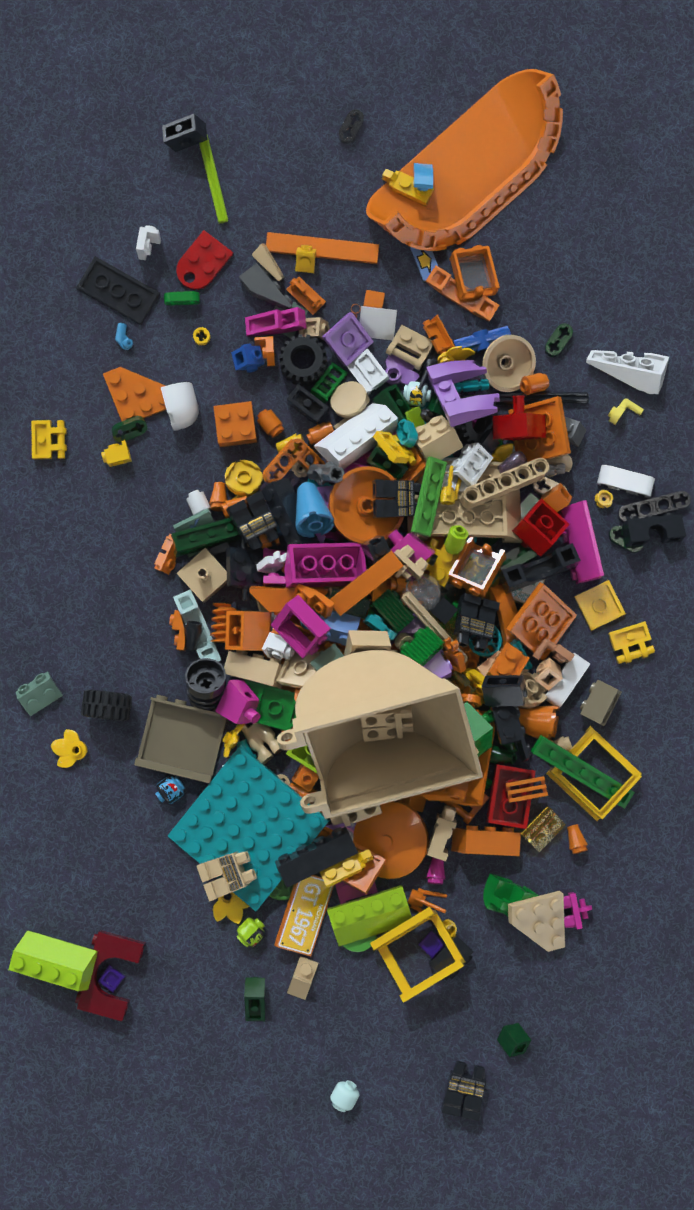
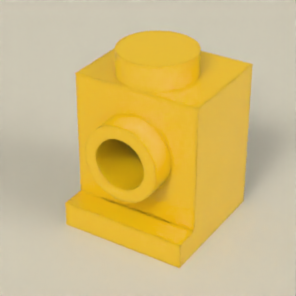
(116, 454)

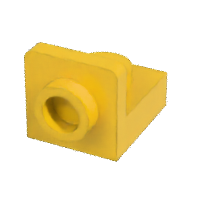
(305, 259)

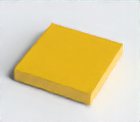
(599, 605)

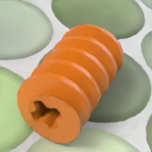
(220, 619)

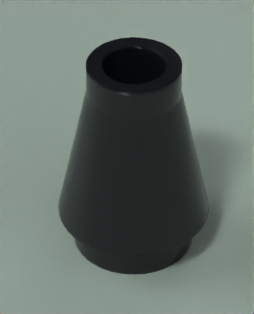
(192, 634)

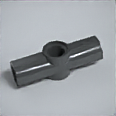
(325, 473)

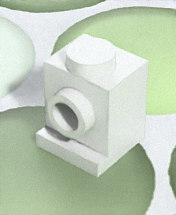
(277, 647)

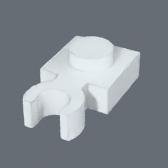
(271, 564)

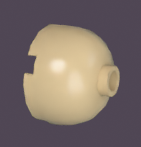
(535, 691)

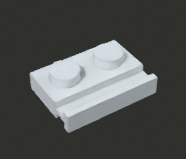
(368, 371)

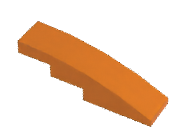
(366, 583)

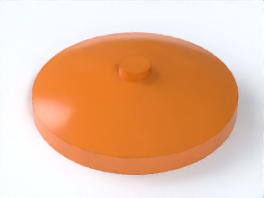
(353, 506)
(395, 835)

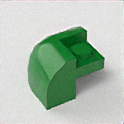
(502, 891)

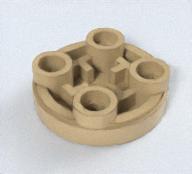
(349, 399)

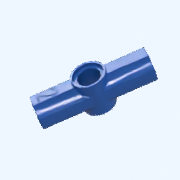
(481, 339)

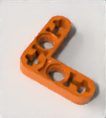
(299, 456)

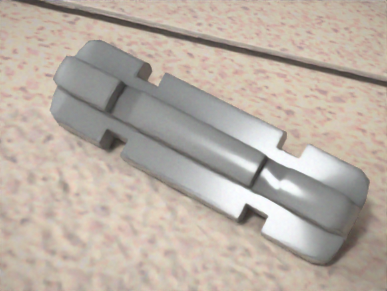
(559, 468)

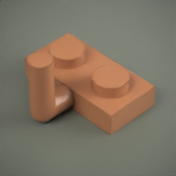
(559, 653)

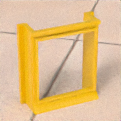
(556, 775)
(381, 945)

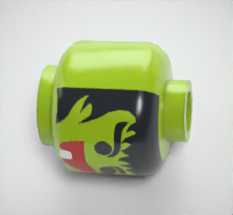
(250, 932)

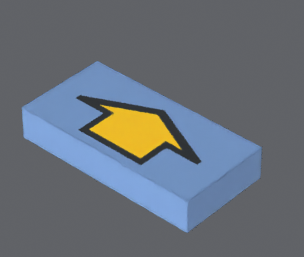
(425, 262)

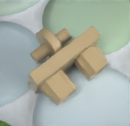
(416, 569)

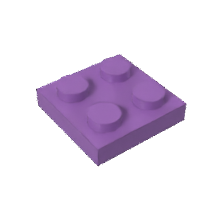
(347, 339)

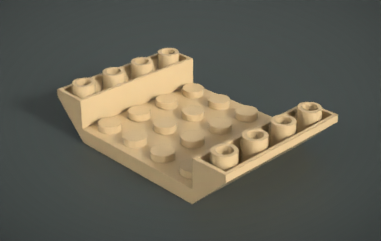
(489, 520)

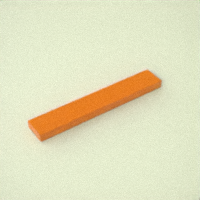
(324, 247)

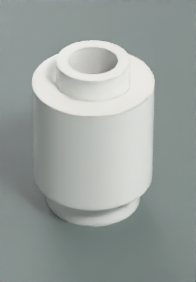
(198, 502)

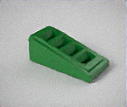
(324, 397)

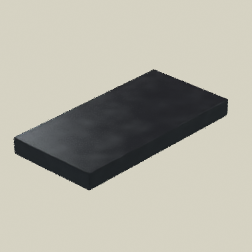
(118, 290)

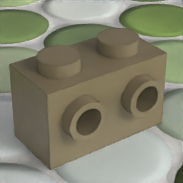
(600, 702)

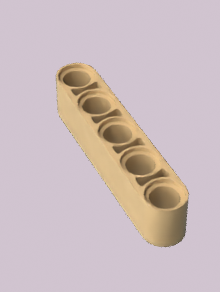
(510, 476)

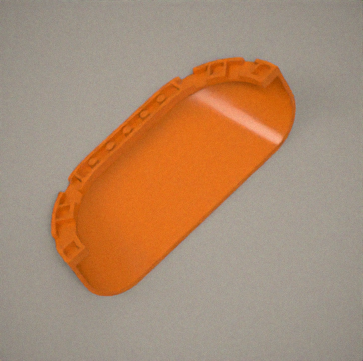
(477, 164)

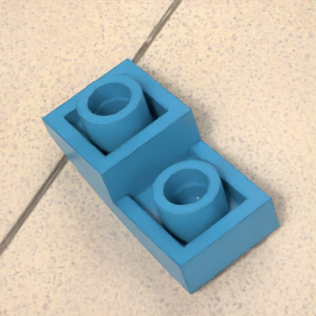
(423, 176)

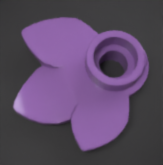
(402, 369)

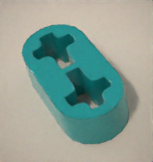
(406, 433)

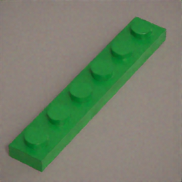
(579, 769)

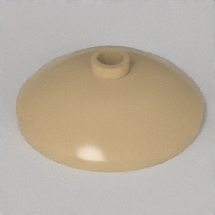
(519, 362)

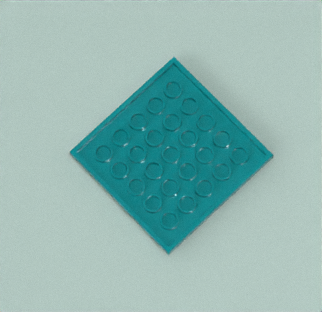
(250, 812)

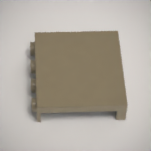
(181, 739)

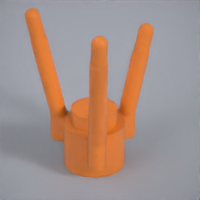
(418, 899)

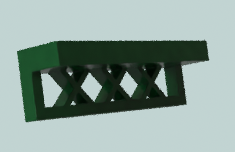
(204, 536)

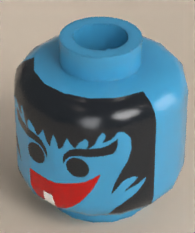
(170, 789)

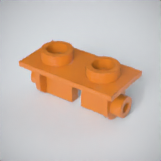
(305, 295)
(436, 328)
(166, 562)

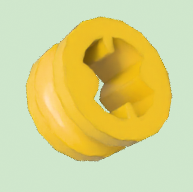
(206, 333)

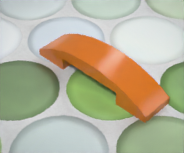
(446, 286)
(506, 611)

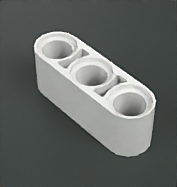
(626, 480)
(571, 675)

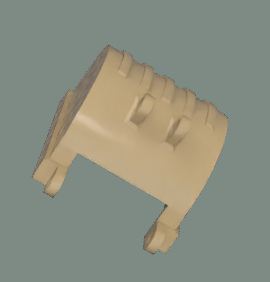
(386, 770)

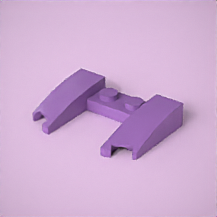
(457, 410)

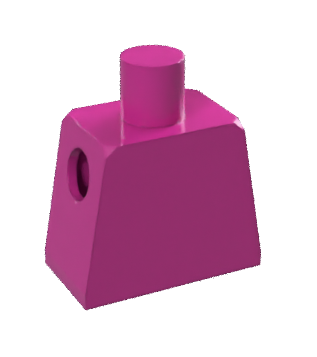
(421, 549)
(239, 703)

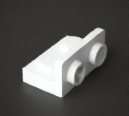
(146, 236)
(471, 463)

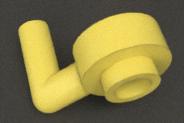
(616, 413)

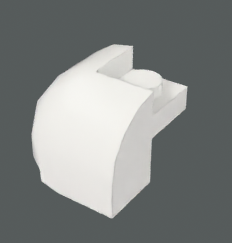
(180, 404)

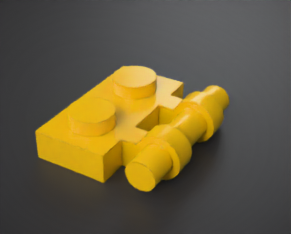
(42, 439)
(391, 445)
(442, 564)
(628, 637)

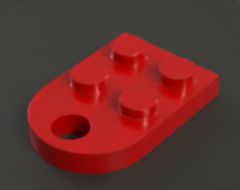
(203, 260)

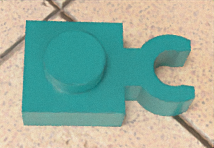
(376, 623)

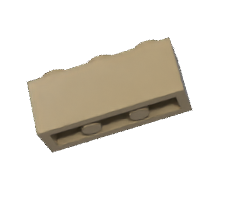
(253, 668)

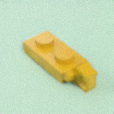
(404, 185)
(346, 868)

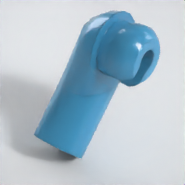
(121, 338)

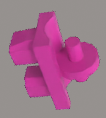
(575, 920)

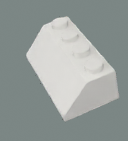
(356, 435)

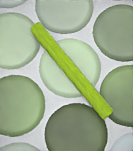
(213, 181)

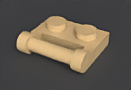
(413, 343)

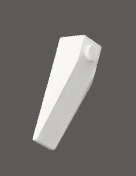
(639, 372)

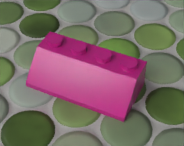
(582, 535)
(323, 564)

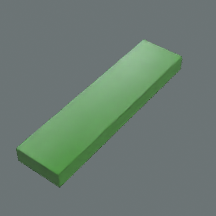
(429, 497)

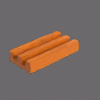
(542, 786)

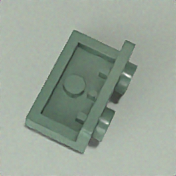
(38, 693)

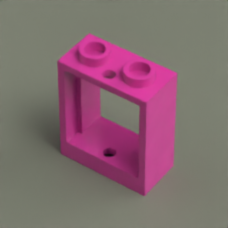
(293, 635)

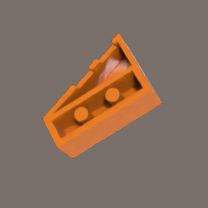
(486, 841)

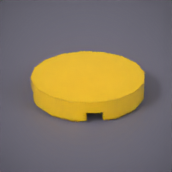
(243, 478)

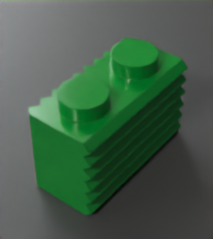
(423, 646)

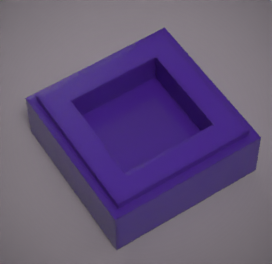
(431, 944)
(111, 978)

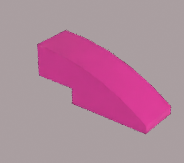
(276, 322)

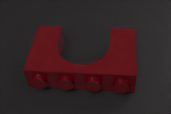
(95, 998)

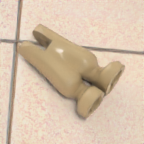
(256, 736)

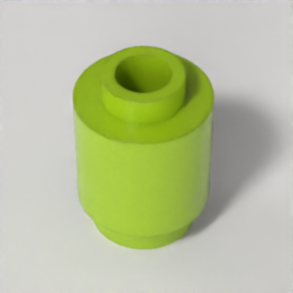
(456, 539)

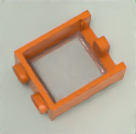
(474, 272)
(476, 567)

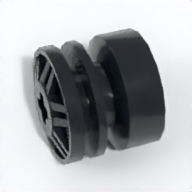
(205, 683)

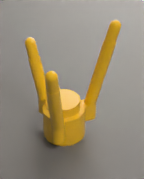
(448, 494)

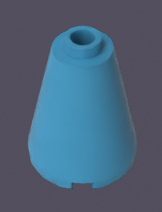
(312, 512)

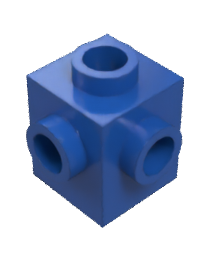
(250, 355)

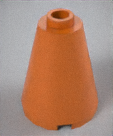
(540, 721)

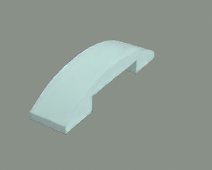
(190, 611)

